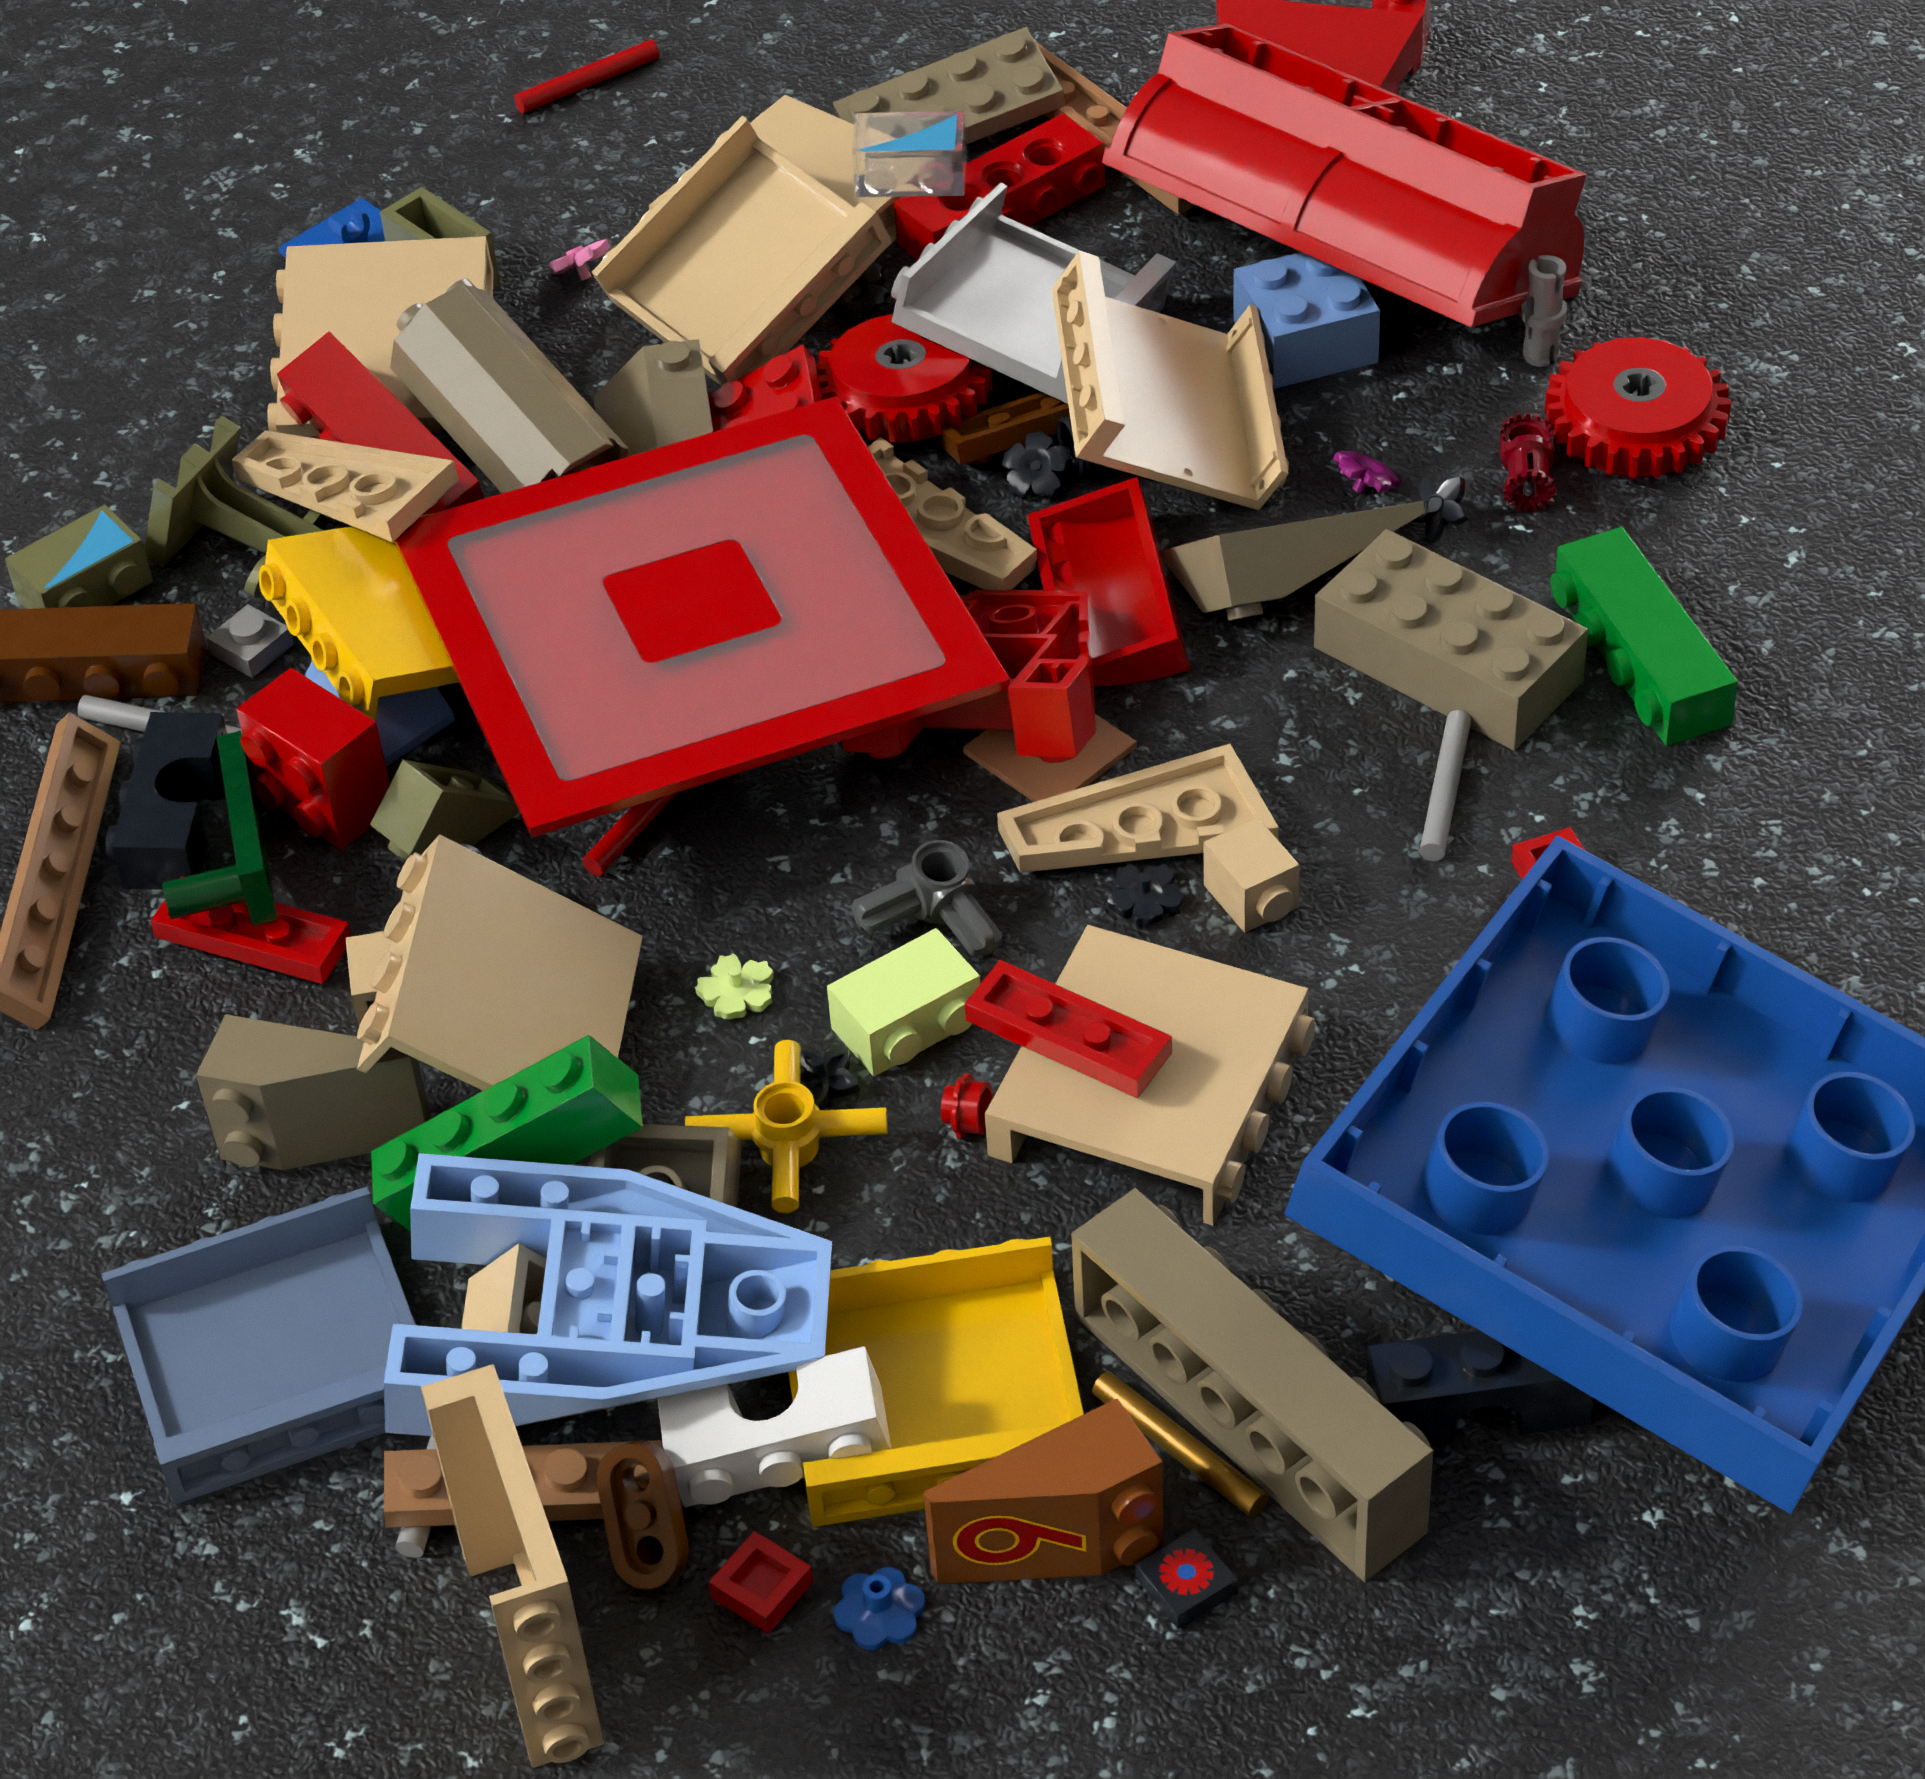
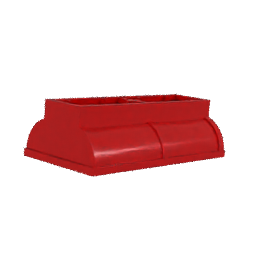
(1350, 173)

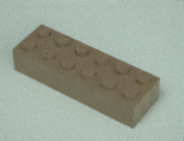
(1253, 1383)

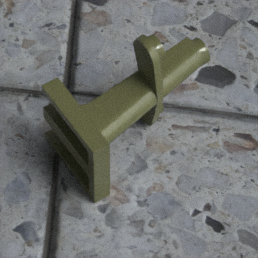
(212, 499)

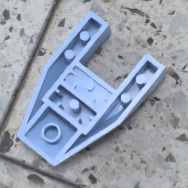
(638, 1293)

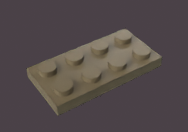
(992, 84)

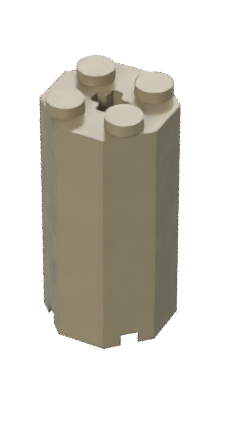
(497, 391)

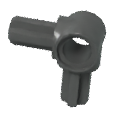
(934, 891)

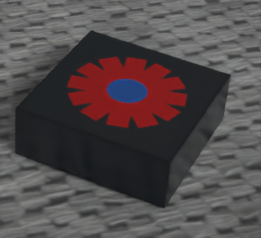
(1186, 1578)

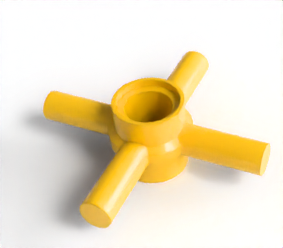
(790, 1124)

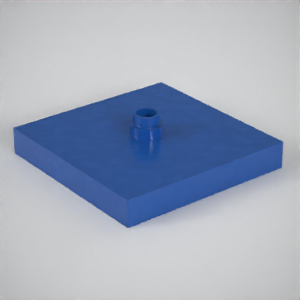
(1647, 1169)

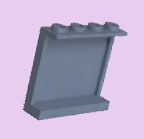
(261, 1342)

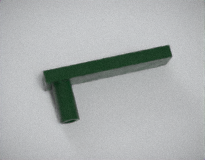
(251, 876)

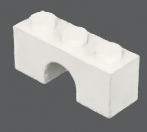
(724, 1455)

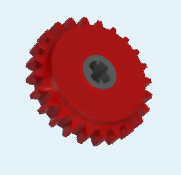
(900, 382)
(1637, 407)

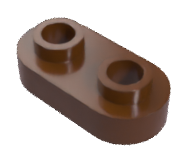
(638, 1513)

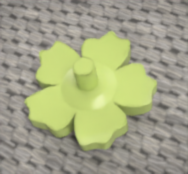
(736, 988)

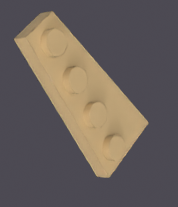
(348, 482)
(963, 543)
(1136, 815)

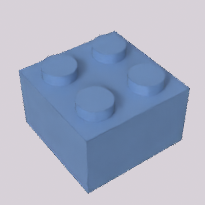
(1310, 315)

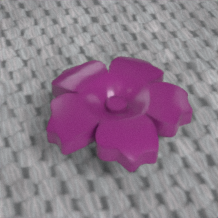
(1366, 471)

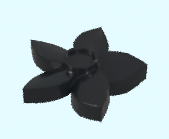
(1441, 505)
(828, 1075)

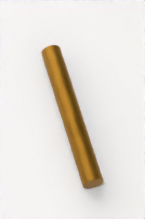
(1183, 1446)

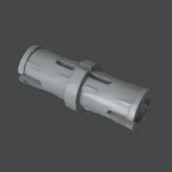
(1544, 310)

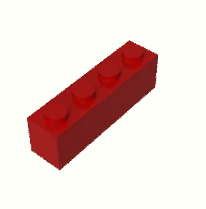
(353, 407)

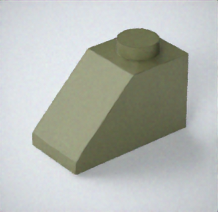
(441, 801)

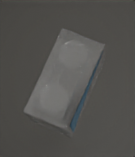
(909, 154)

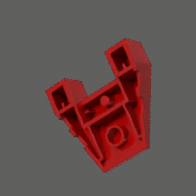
(1365, 43)
(1048, 657)

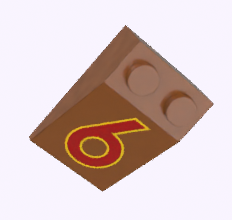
(1051, 1506)

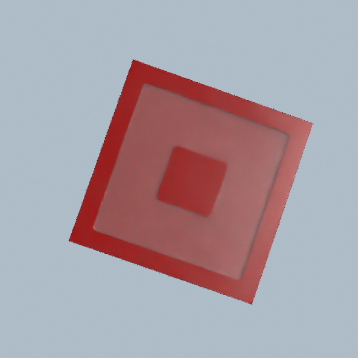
(693, 614)

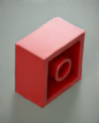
(314, 757)

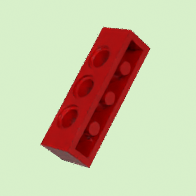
(1043, 175)

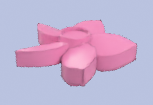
(578, 257)

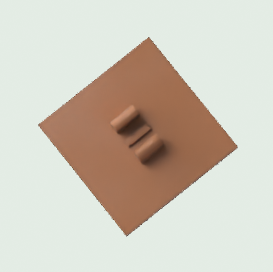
(1040, 780)

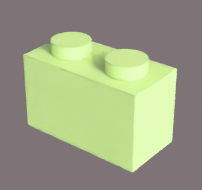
(902, 1002)

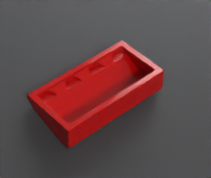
(1113, 552)

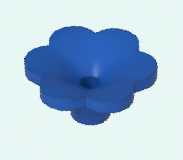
(879, 1608)

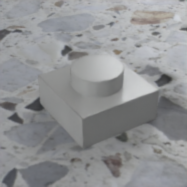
(249, 641)

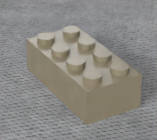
(1450, 638)

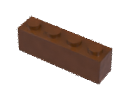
(101, 652)

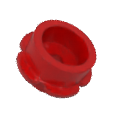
(965, 1105)

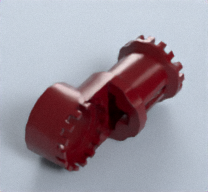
(1527, 453)

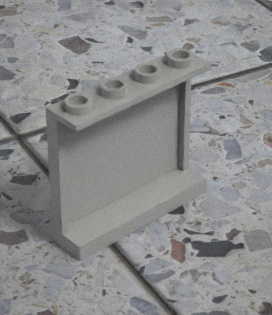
(992, 297)

